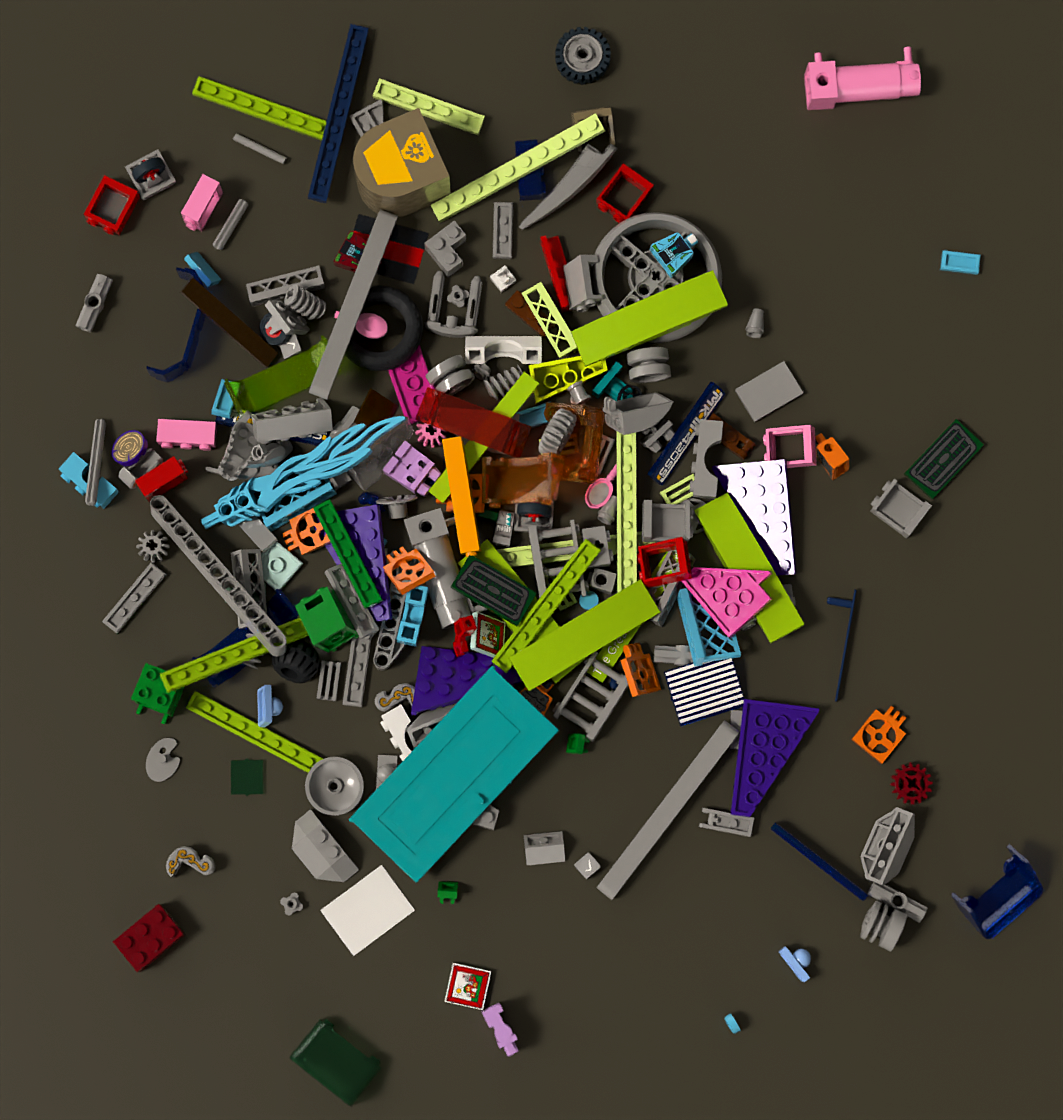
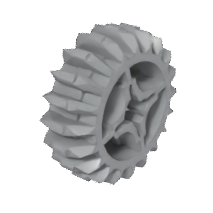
(558, 432)

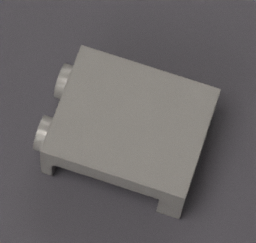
(579, 283)
(899, 508)
(666, 521)

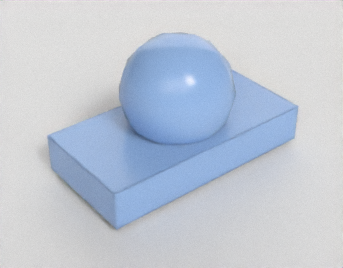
(267, 706)
(800, 959)

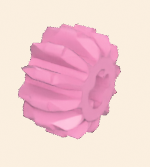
(426, 435)

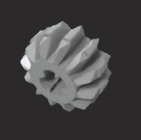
(160, 542)

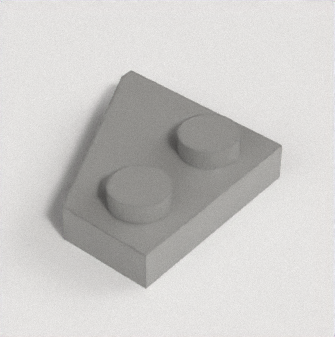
(368, 117)

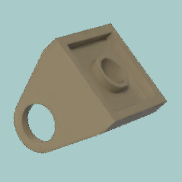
(601, 112)

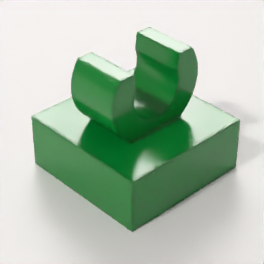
(576, 743)
(447, 890)

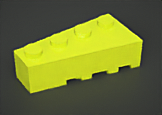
(558, 375)

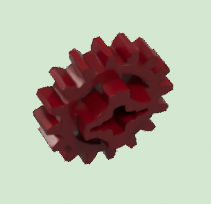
(903, 777)

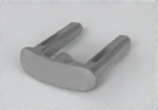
(451, 328)

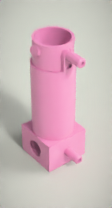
(832, 84)

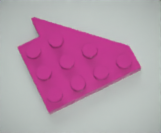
(729, 595)

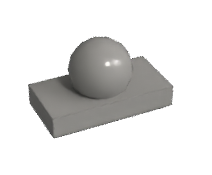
(385, 767)

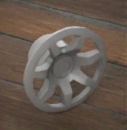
(398, 507)

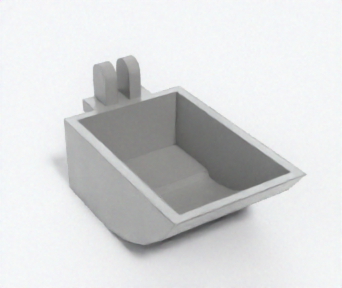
(635, 413)

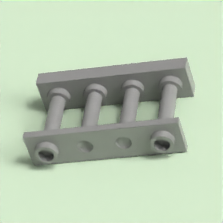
(540, 554)
(602, 713)

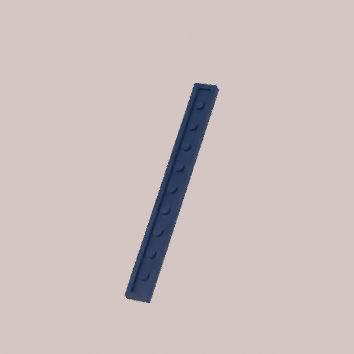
(338, 113)

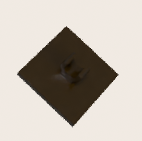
(375, 409)

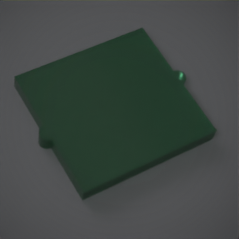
(246, 777)

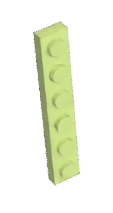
(429, 106)

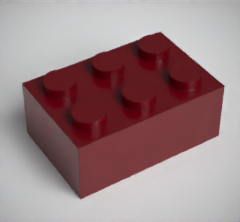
(149, 938)

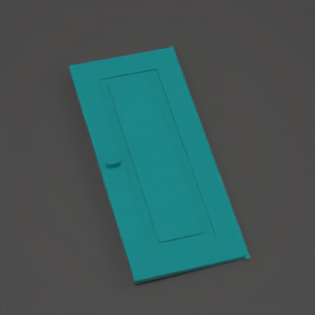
(454, 774)

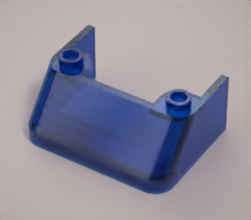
(1004, 899)

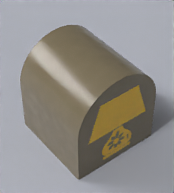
(400, 166)

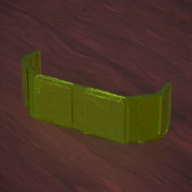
(276, 381)

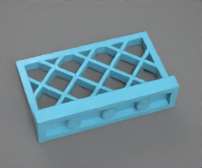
(297, 506)
(693, 633)

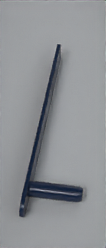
(848, 604)

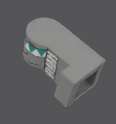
(503, 529)

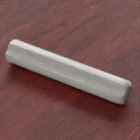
(230, 224)

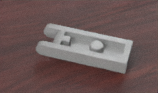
(728, 823)

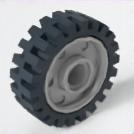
(585, 42)

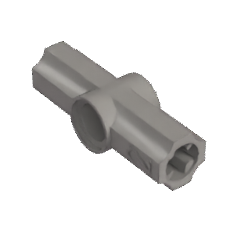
(98, 292)
(677, 655)
(886, 894)

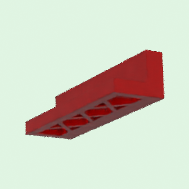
(555, 261)

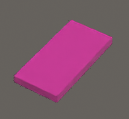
(411, 384)

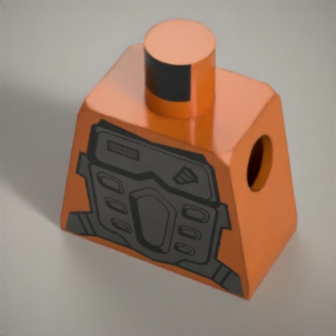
(831, 456)
(538, 696)

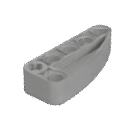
(395, 649)

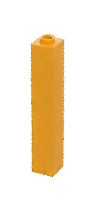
(461, 496)

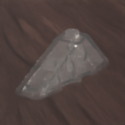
(383, 449)

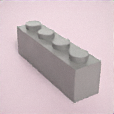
(292, 422)

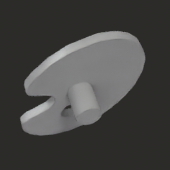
(162, 766)

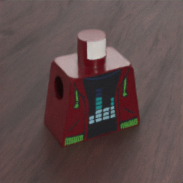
(351, 252)

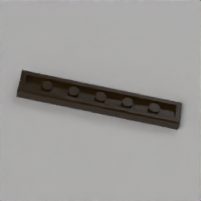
(228, 322)

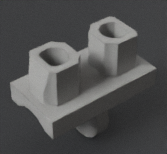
(653, 433)

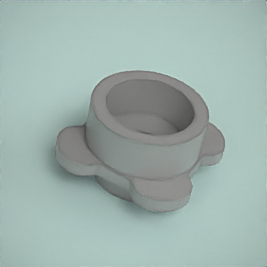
(457, 291)
(481, 371)
(296, 904)

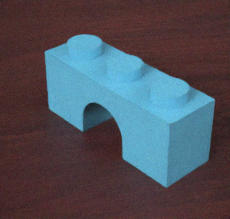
(75, 469)
(412, 616)

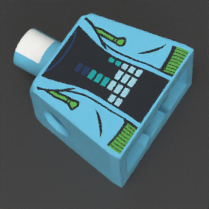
(674, 252)

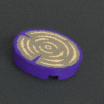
(129, 448)

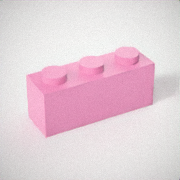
(186, 434)

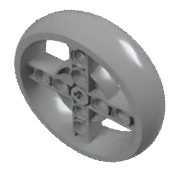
(616, 243)

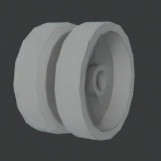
(648, 365)
(450, 375)

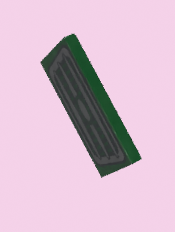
(943, 459)
(493, 590)

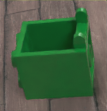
(326, 620)
(152, 693)

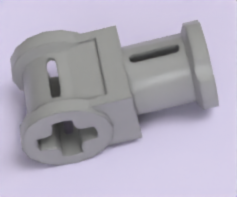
(578, 393)

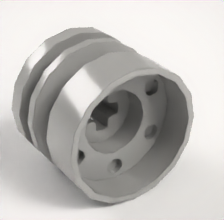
(883, 925)

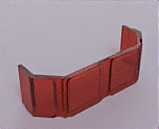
(473, 422)

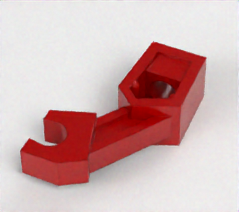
(461, 631)

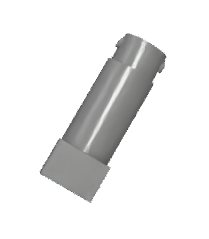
(438, 553)

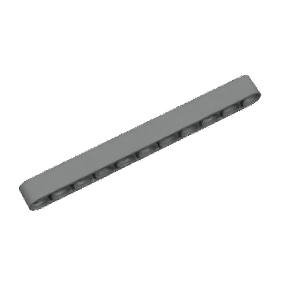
(353, 304)
(220, 583)
(668, 810)

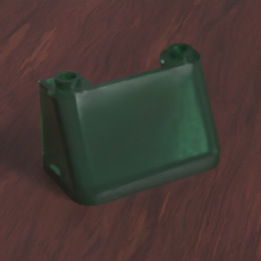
(335, 1062)

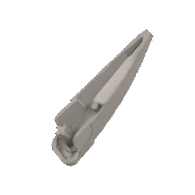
(579, 175)

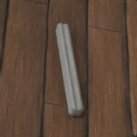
(95, 462)

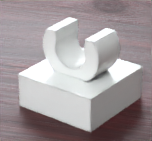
(503, 279)

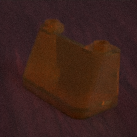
(584, 444)
(521, 479)

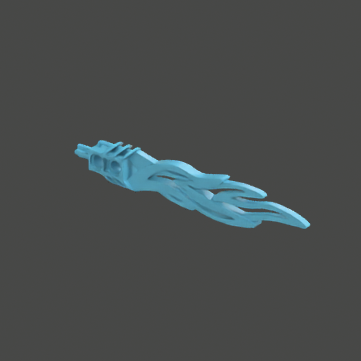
(308, 464)

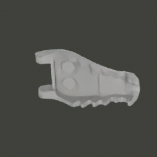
(238, 448)

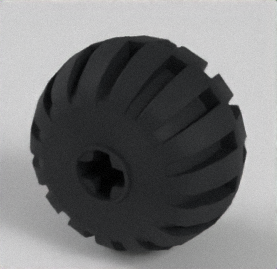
(297, 663)

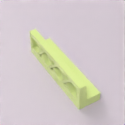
(555, 314)

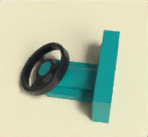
(615, 387)

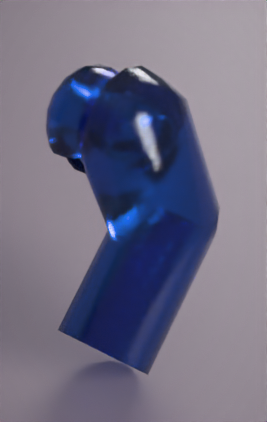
(369, 498)

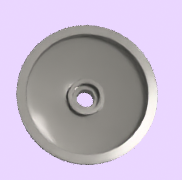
(348, 782)

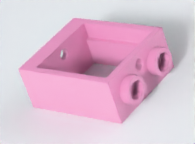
(201, 203)
(809, 444)

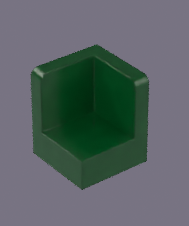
(489, 514)

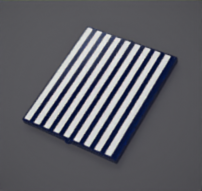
(704, 690)

